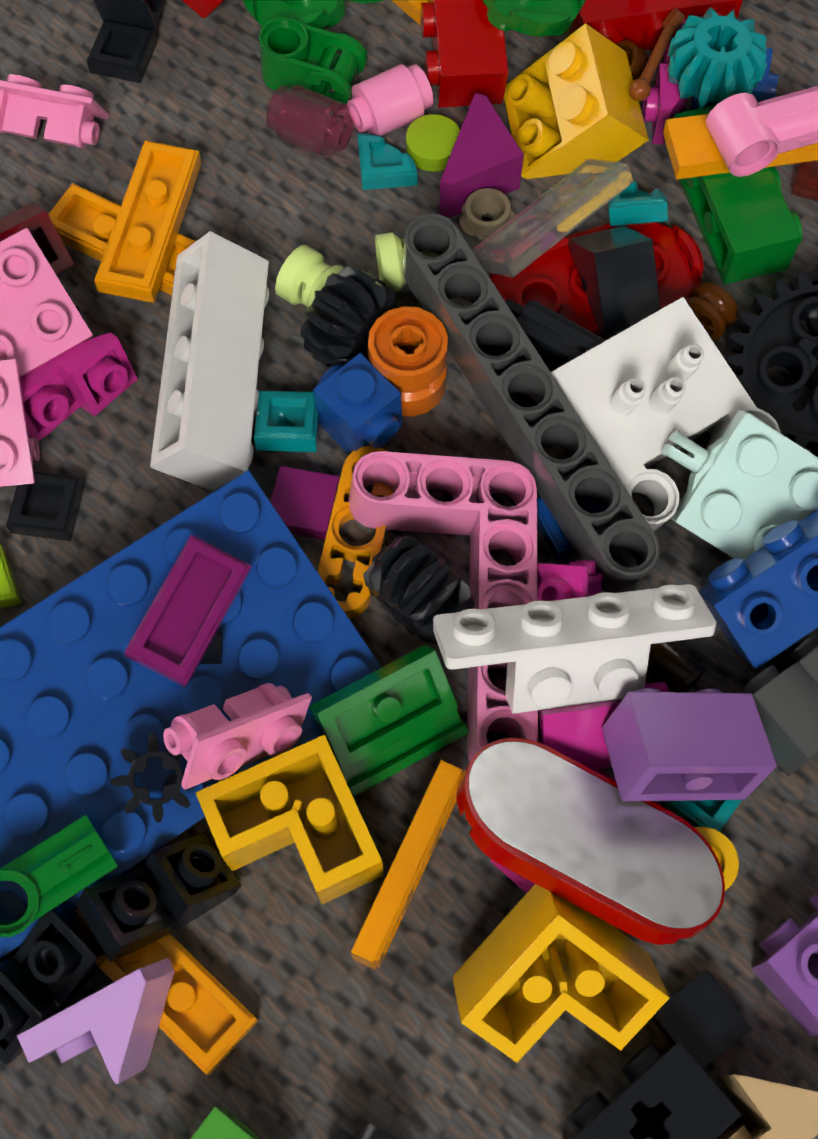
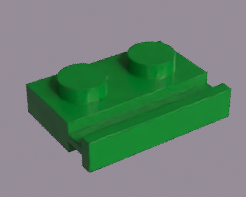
(390, 719)

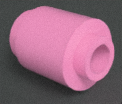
(390, 99)

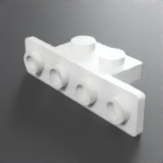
(574, 646)

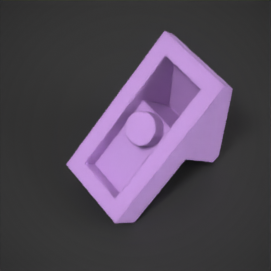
(116, 1019)

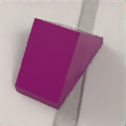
(480, 159)

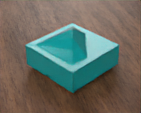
(286, 422)

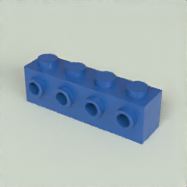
(770, 595)

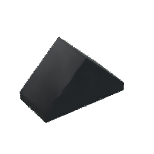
(617, 277)

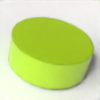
(431, 141)

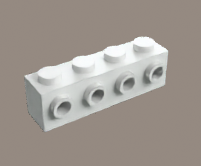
(211, 363)

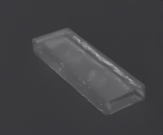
(552, 216)

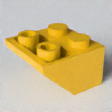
(574, 106)

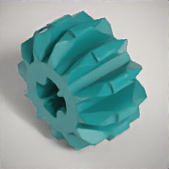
(716, 57)

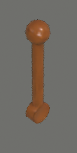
(640, 88)

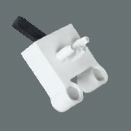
(643, 389)

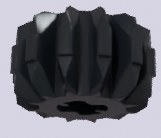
(343, 316)
(416, 586)

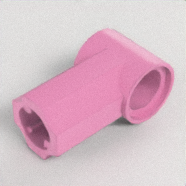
(755, 132)

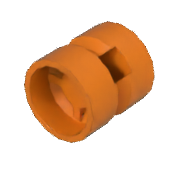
(411, 353)

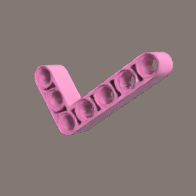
(489, 528)

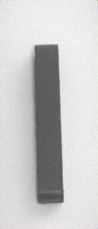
(525, 428)

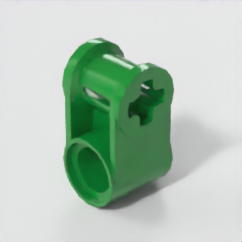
(309, 58)

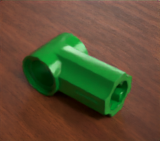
(56, 871)

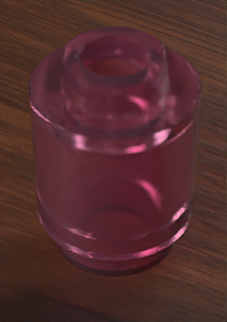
(309, 120)

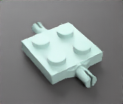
(744, 485)

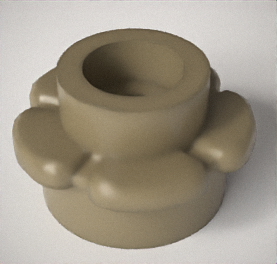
(485, 203)

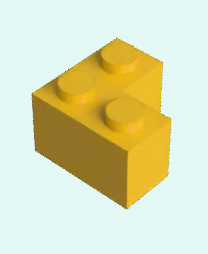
(297, 801)
(551, 961)

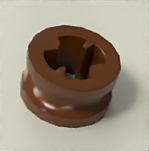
(713, 308)

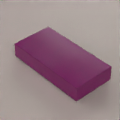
(187, 611)

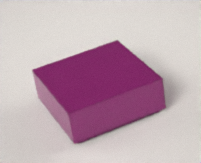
(305, 500)

